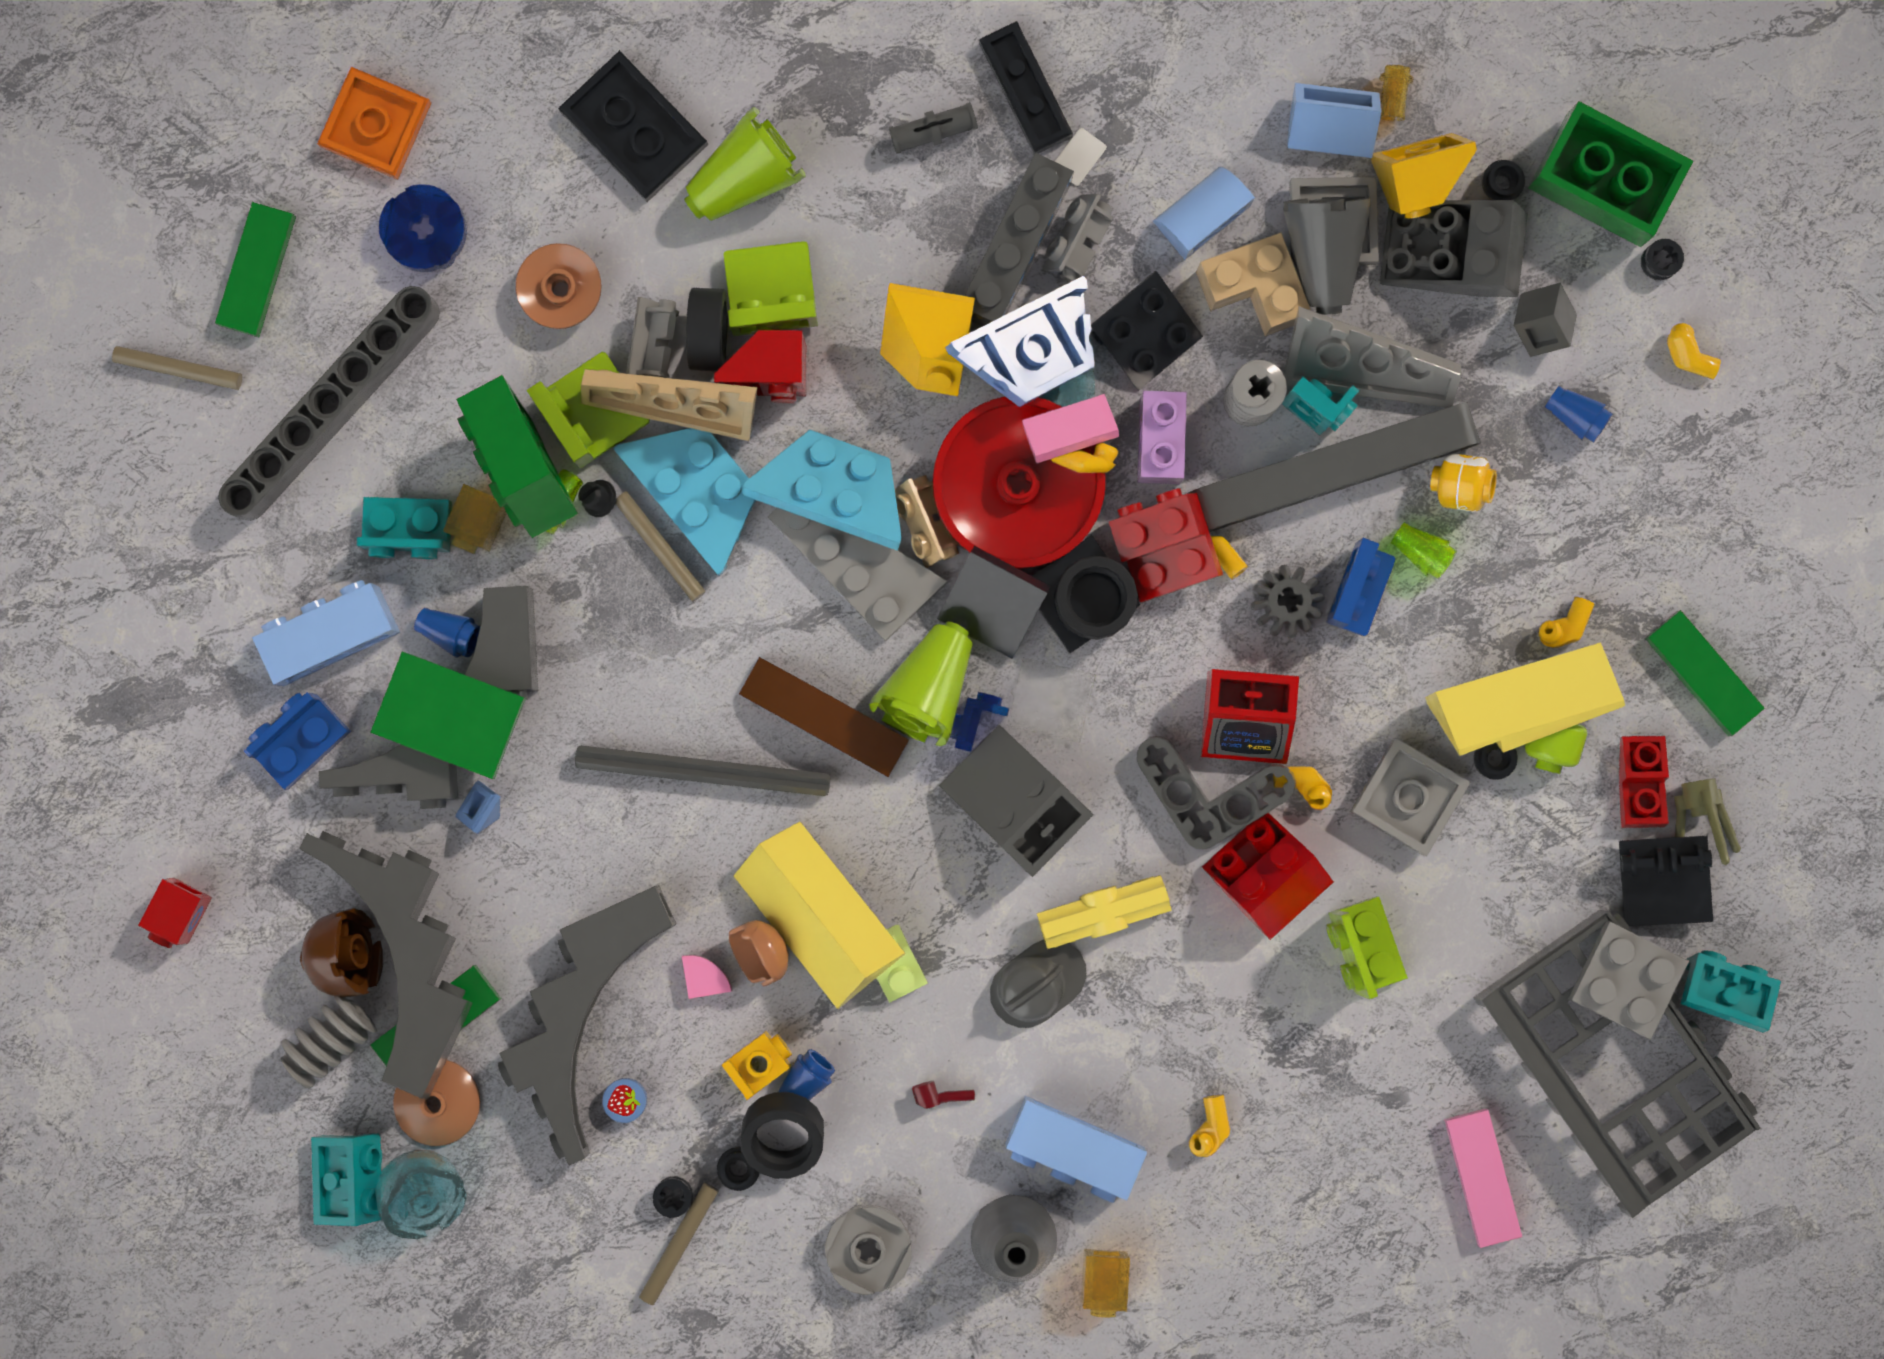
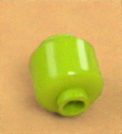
(1558, 749)

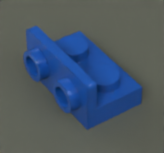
(1361, 588)
(296, 738)

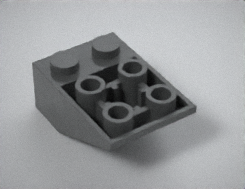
(1457, 248)
(1016, 800)

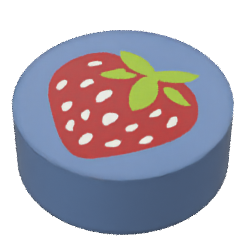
(624, 1100)

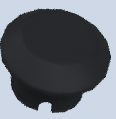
(597, 497)

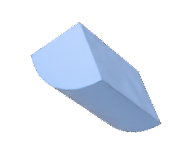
(1334, 120)
(1204, 211)

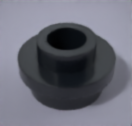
(1511, 172)
(1503, 770)
(726, 1175)

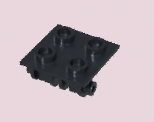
(1146, 330)
(1666, 880)

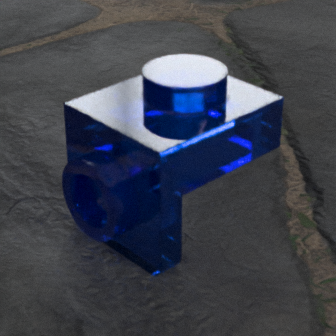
(966, 725)

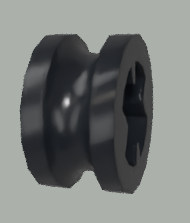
(1650, 267)
(672, 1210)

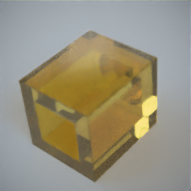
(474, 520)
(1105, 1282)

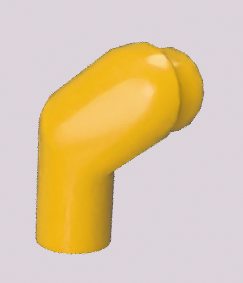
(1687, 354)
(1083, 462)
(1228, 557)

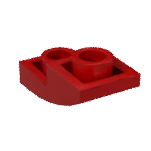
(1642, 781)

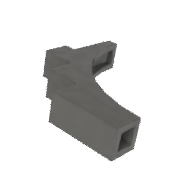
(502, 658)
(426, 1014)
(550, 1059)

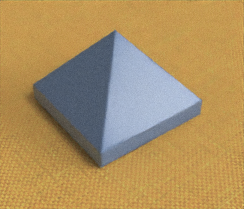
(479, 808)

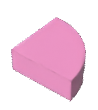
(704, 977)

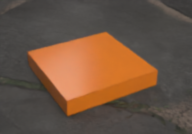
(374, 123)

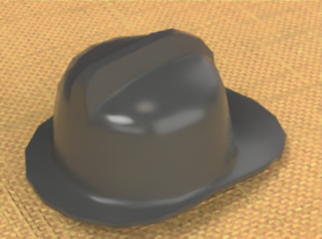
(1037, 984)

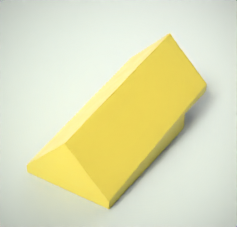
(1528, 701)
(818, 913)

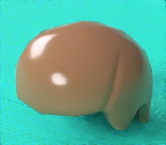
(759, 951)

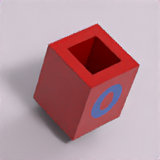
(174, 913)

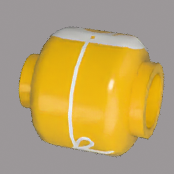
(1464, 482)

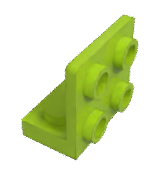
(770, 288)
(581, 428)
(1367, 947)

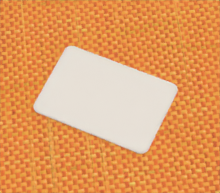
(1081, 154)

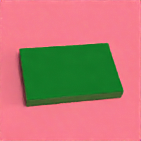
(448, 715)

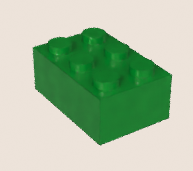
(1610, 174)
(514, 458)

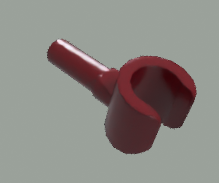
(928, 1097)

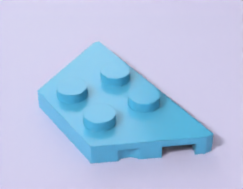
(832, 486)
(695, 487)

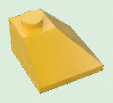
(1422, 172)
(918, 330)

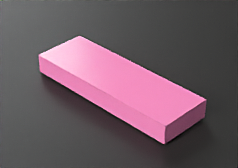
(1483, 1178)

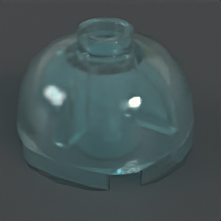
(419, 1193)

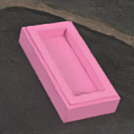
(1070, 428)

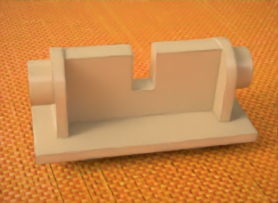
(916, 506)

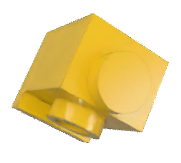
(740, 1068)

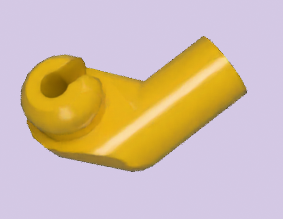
(1567, 629)
(1310, 785)
(1214, 1130)

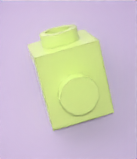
(904, 974)

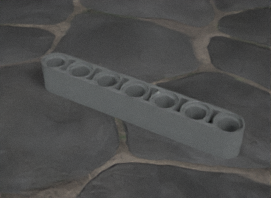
(309, 412)
(1337, 466)

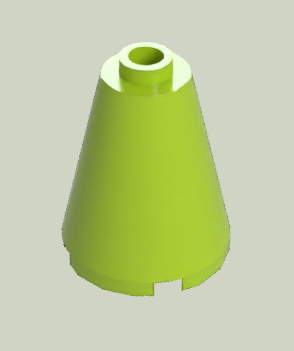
(742, 169)
(927, 686)

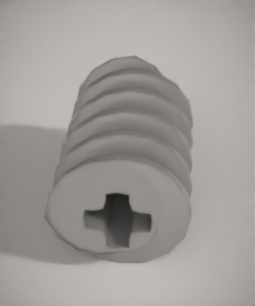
(1254, 376)
(326, 1041)

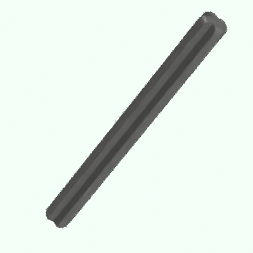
(702, 770)

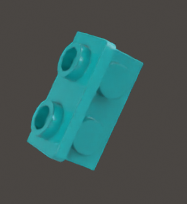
(1314, 407)
(405, 526)
(1730, 991)
(345, 1179)

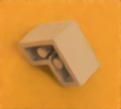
(1259, 272)

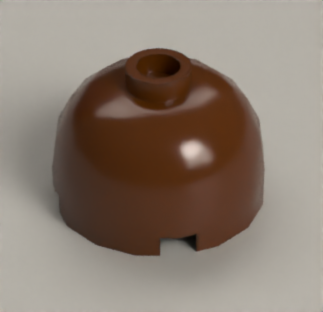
(341, 954)

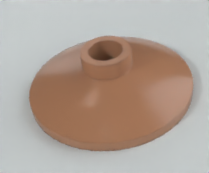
(549, 267)
(457, 1114)

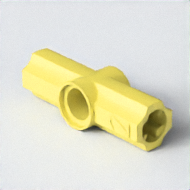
(1104, 911)

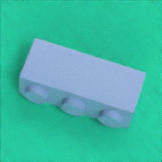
(325, 633)
(1075, 1150)

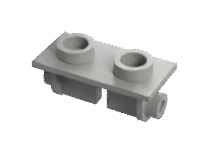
(1085, 220)
(650, 337)

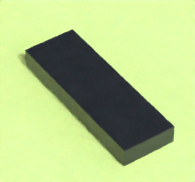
(1025, 88)

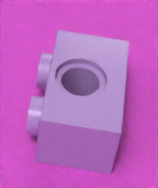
(1161, 437)

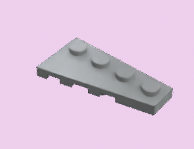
(1374, 364)
(872, 578)

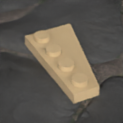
(685, 403)

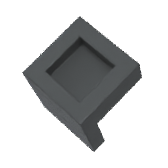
(1545, 319)

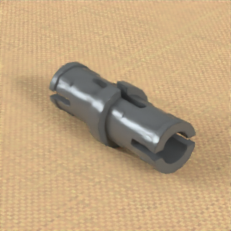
(933, 128)

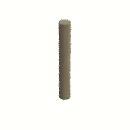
(177, 367)
(659, 546)
(678, 1244)

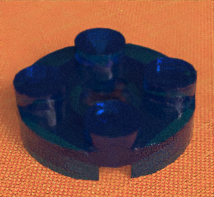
(410, 208)

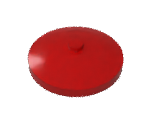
(1002, 499)

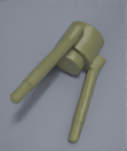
(1706, 799)

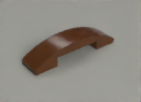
(824, 717)

